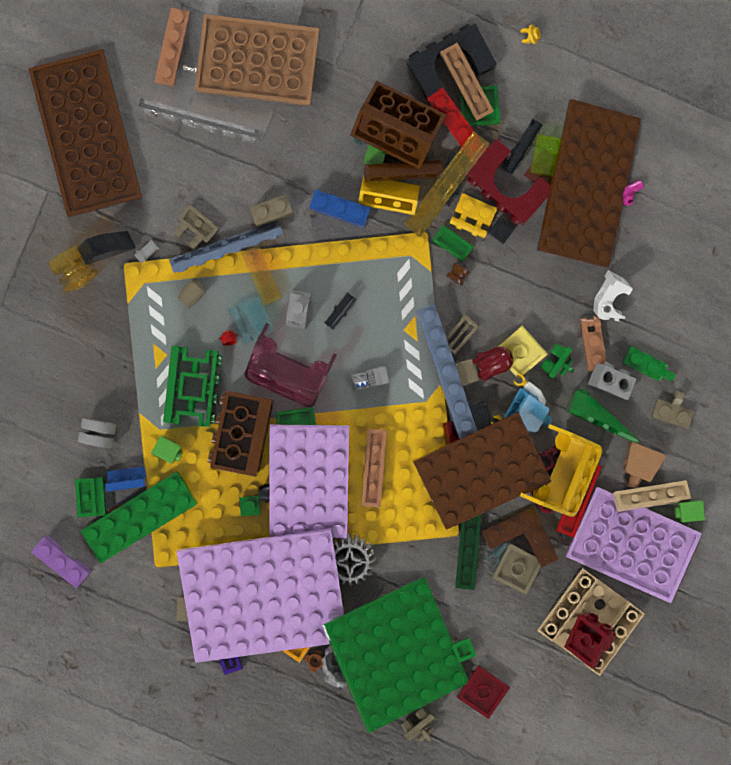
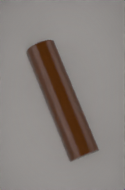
(401, 171)

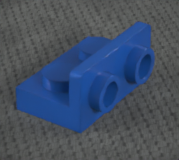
(126, 479)

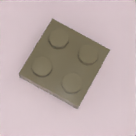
(517, 569)

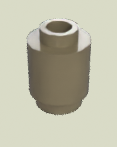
(191, 293)

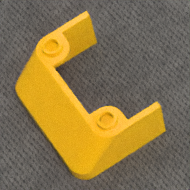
(570, 475)

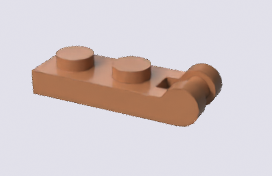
(593, 342)

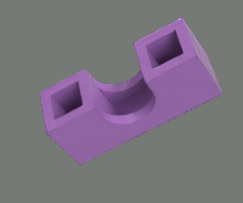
(68, 568)

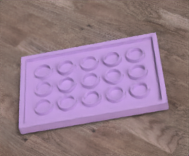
(309, 479)
(633, 546)

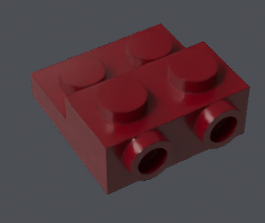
(589, 639)

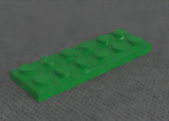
(139, 517)

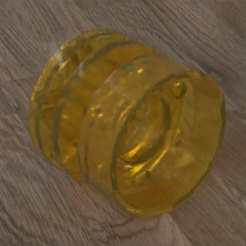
(74, 269)

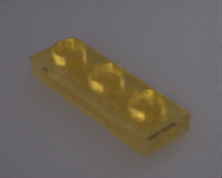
(261, 275)

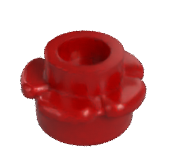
(228, 338)

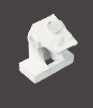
(604, 299)

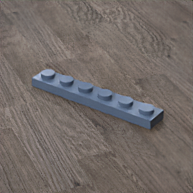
(232, 244)

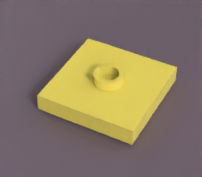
(525, 351)

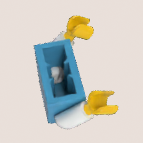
(530, 405)

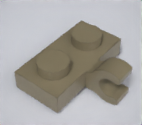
(673, 412)

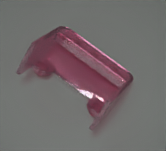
(285, 375)

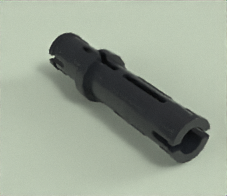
(518, 152)

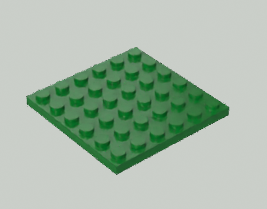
(395, 654)

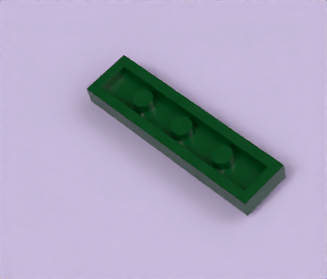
(468, 553)

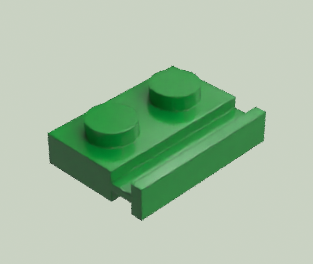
(90, 497)

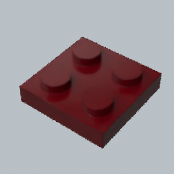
(483, 692)

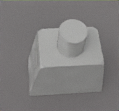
(298, 309)

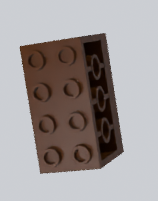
(397, 124)
(254, 433)

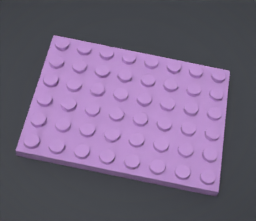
(260, 594)

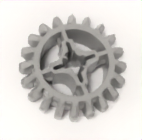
(357, 559)

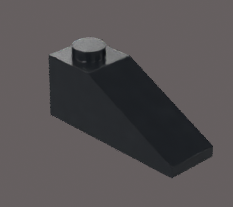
(105, 246)

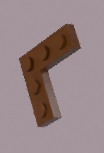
(528, 524)

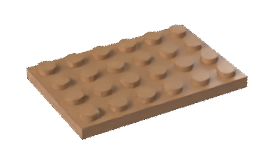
(257, 60)

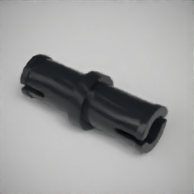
(340, 311)

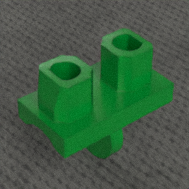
(553, 368)

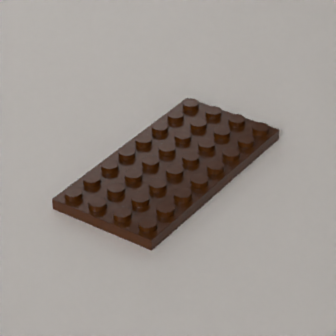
(85, 133)
(588, 183)

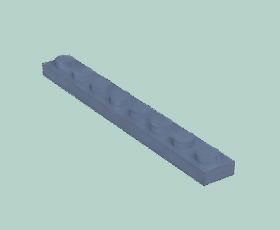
(446, 371)

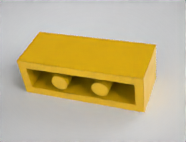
(389, 196)

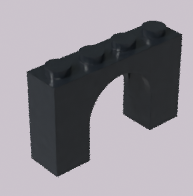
(472, 45)

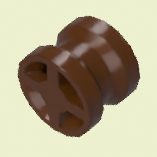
(458, 274)

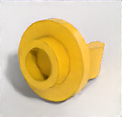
(533, 34)

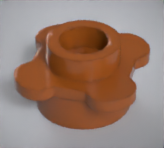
(313, 666)

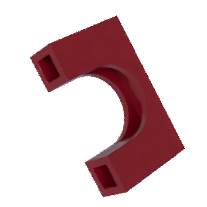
(482, 176)

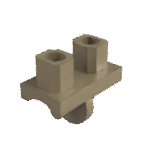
(413, 731)

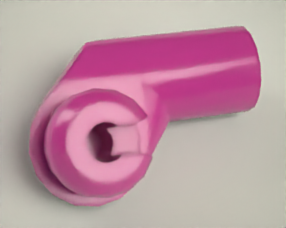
(629, 191)

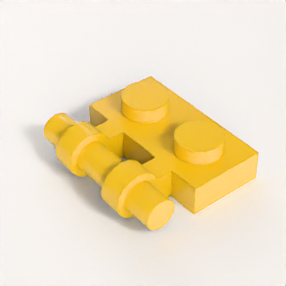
(475, 210)

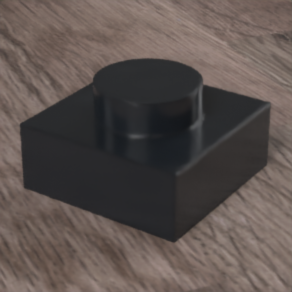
(501, 230)

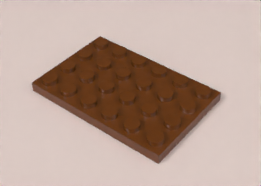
(482, 470)

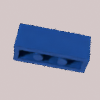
(339, 208)

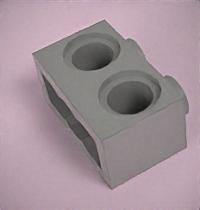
(612, 380)

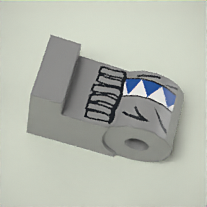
(370, 378)

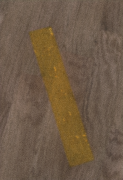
(447, 183)

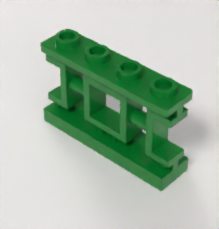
(175, 384)

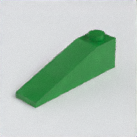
(590, 410)

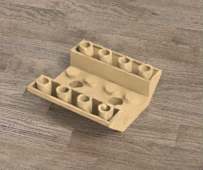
(581, 599)

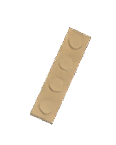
(651, 496)

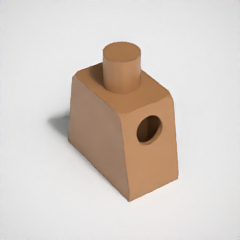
(641, 463)

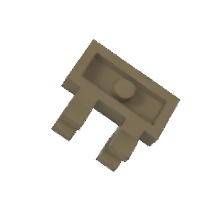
(198, 224)

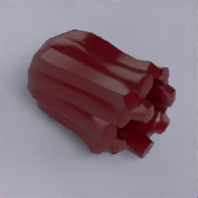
(493, 362)

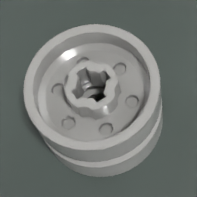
(97, 433)

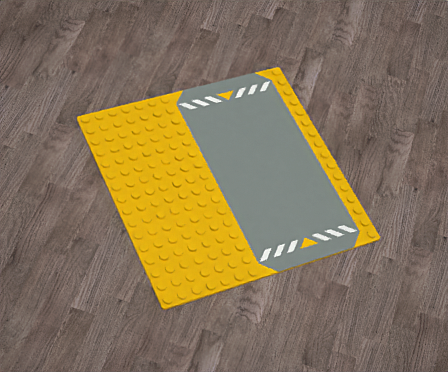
(381, 329)

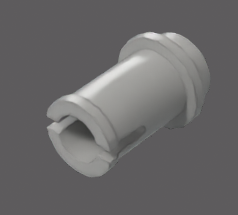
(146, 251)

